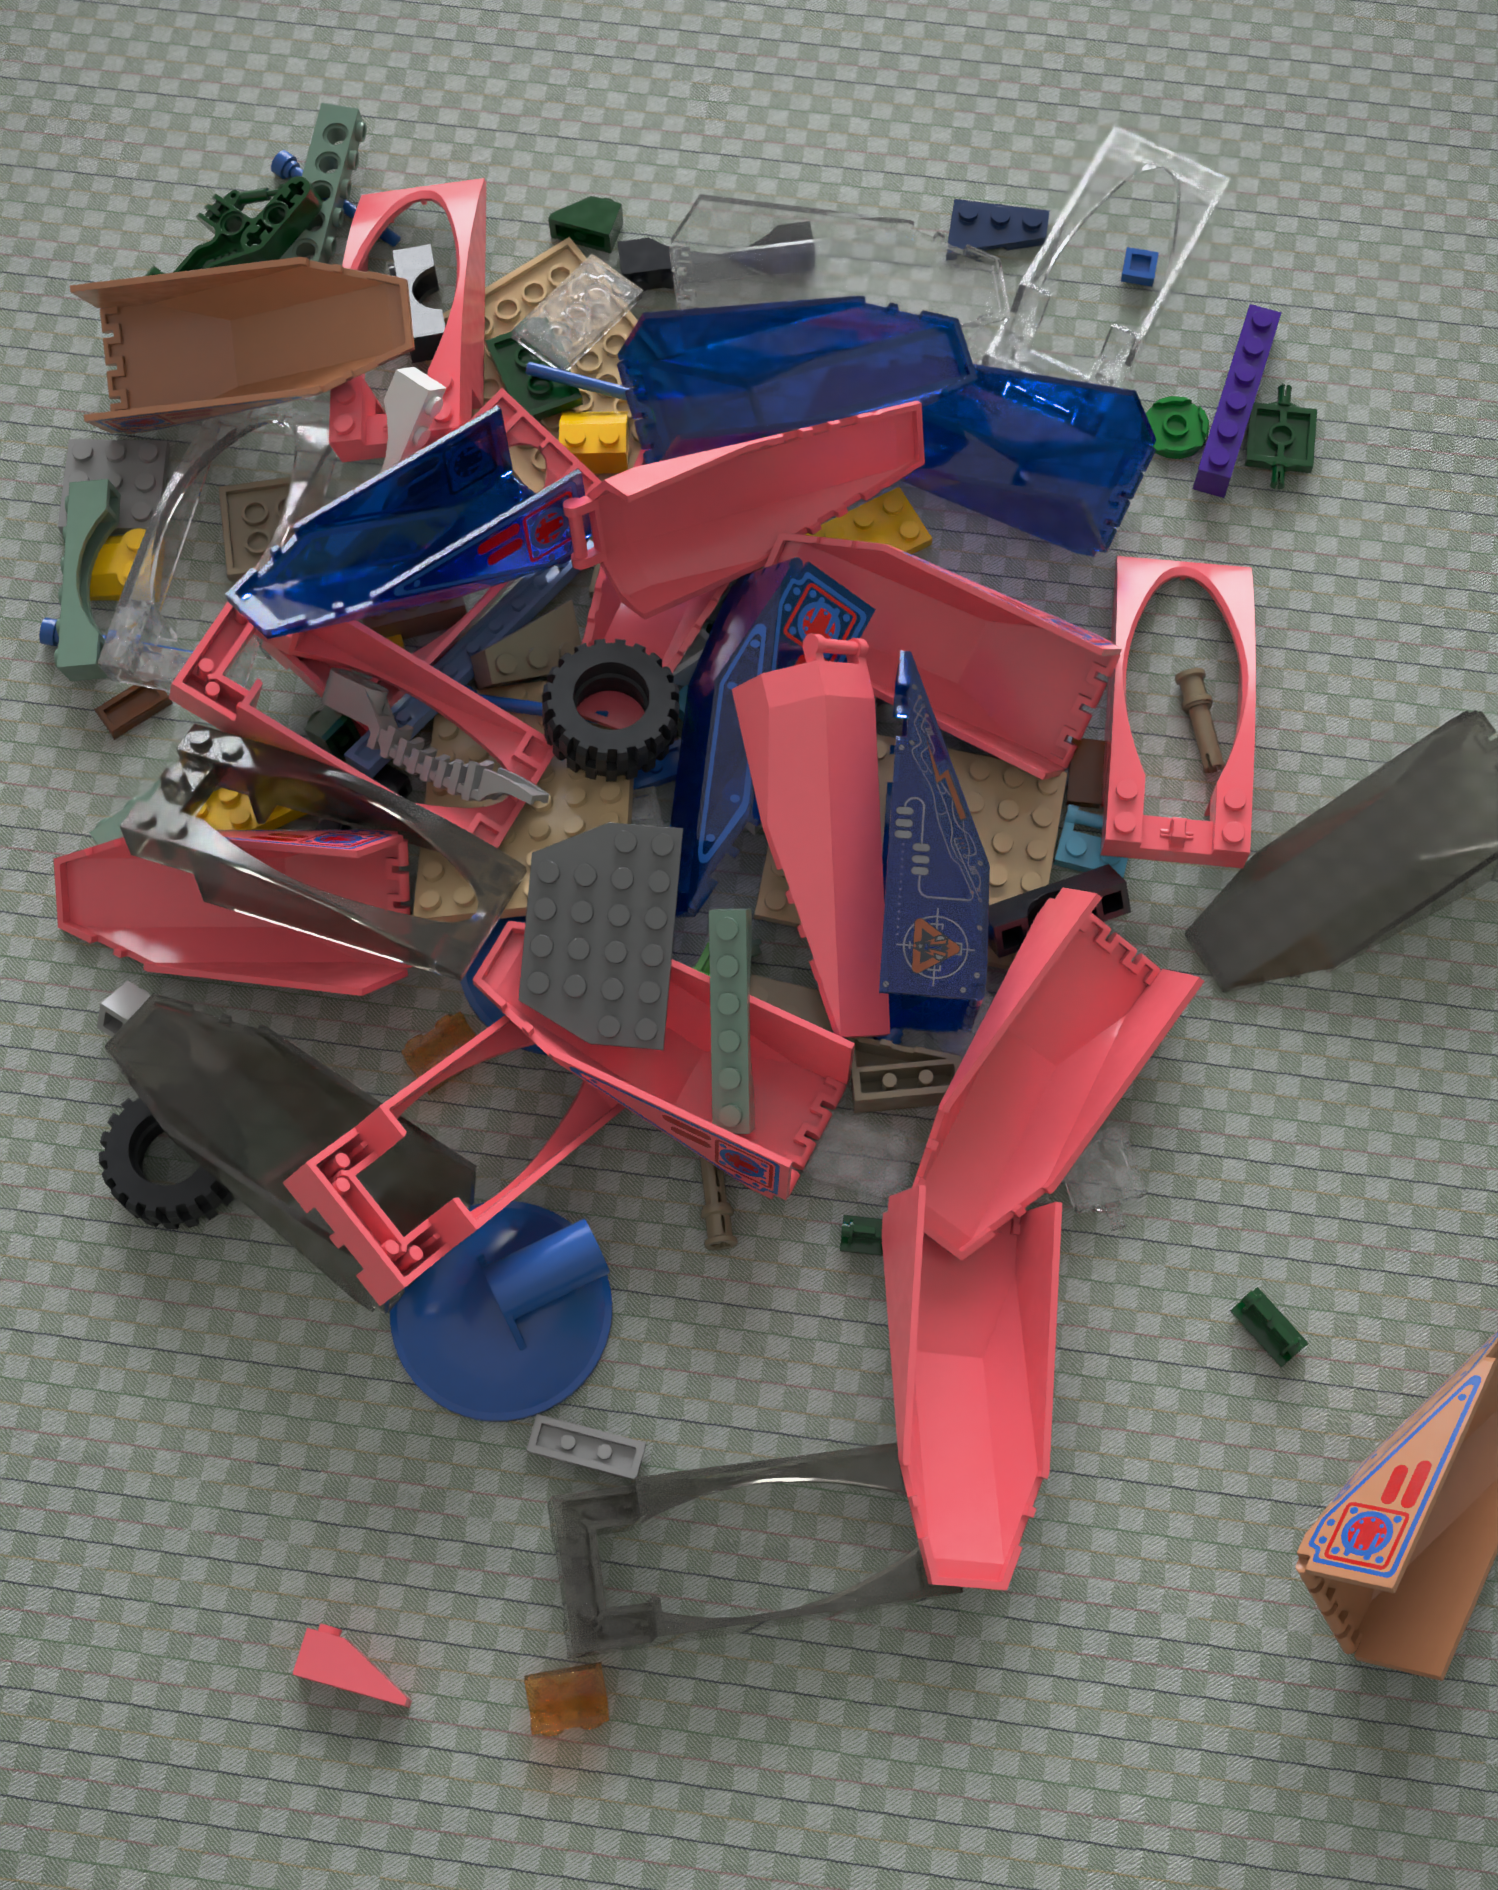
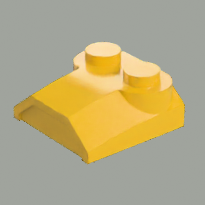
(114, 565)

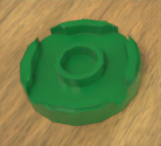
(1178, 427)

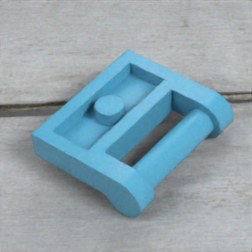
(1082, 850)

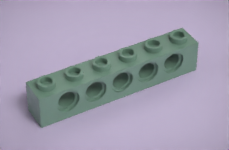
(332, 125)

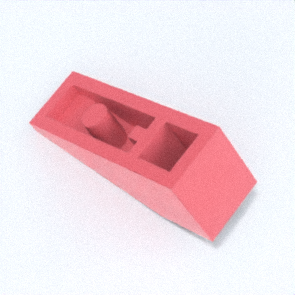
(340, 1664)

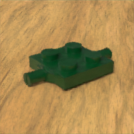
(1281, 437)

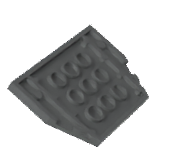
(603, 933)

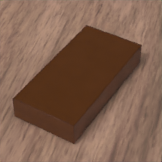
(131, 708)
(1086, 774)

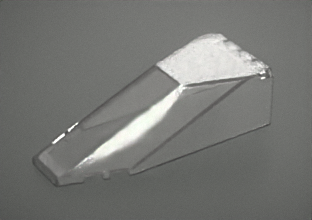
(781, 252)

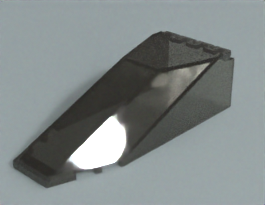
(1361, 864)
(262, 1109)

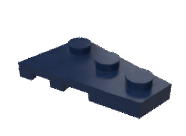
(996, 226)

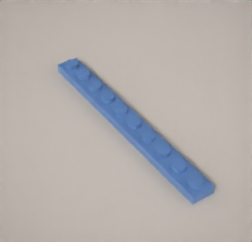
(508, 615)

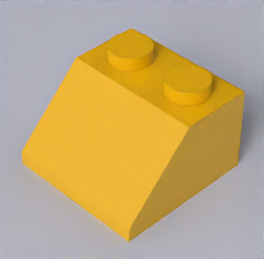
(597, 439)

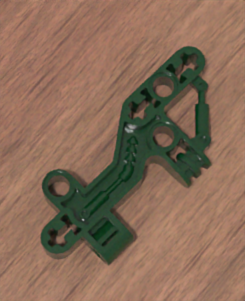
(255, 239)

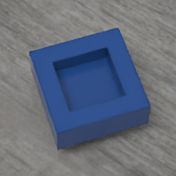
(1139, 266)

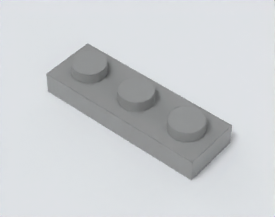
(586, 1447)

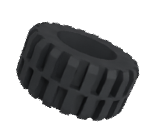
(610, 669)
(153, 1203)

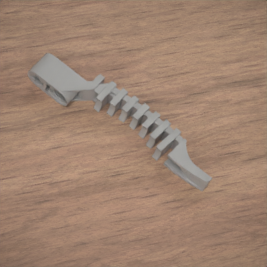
(369, 705)

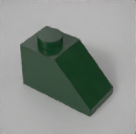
(589, 223)
(332, 732)

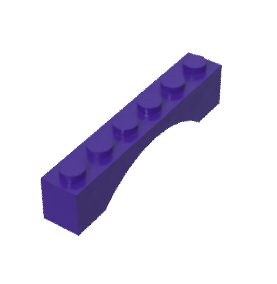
(1236, 401)

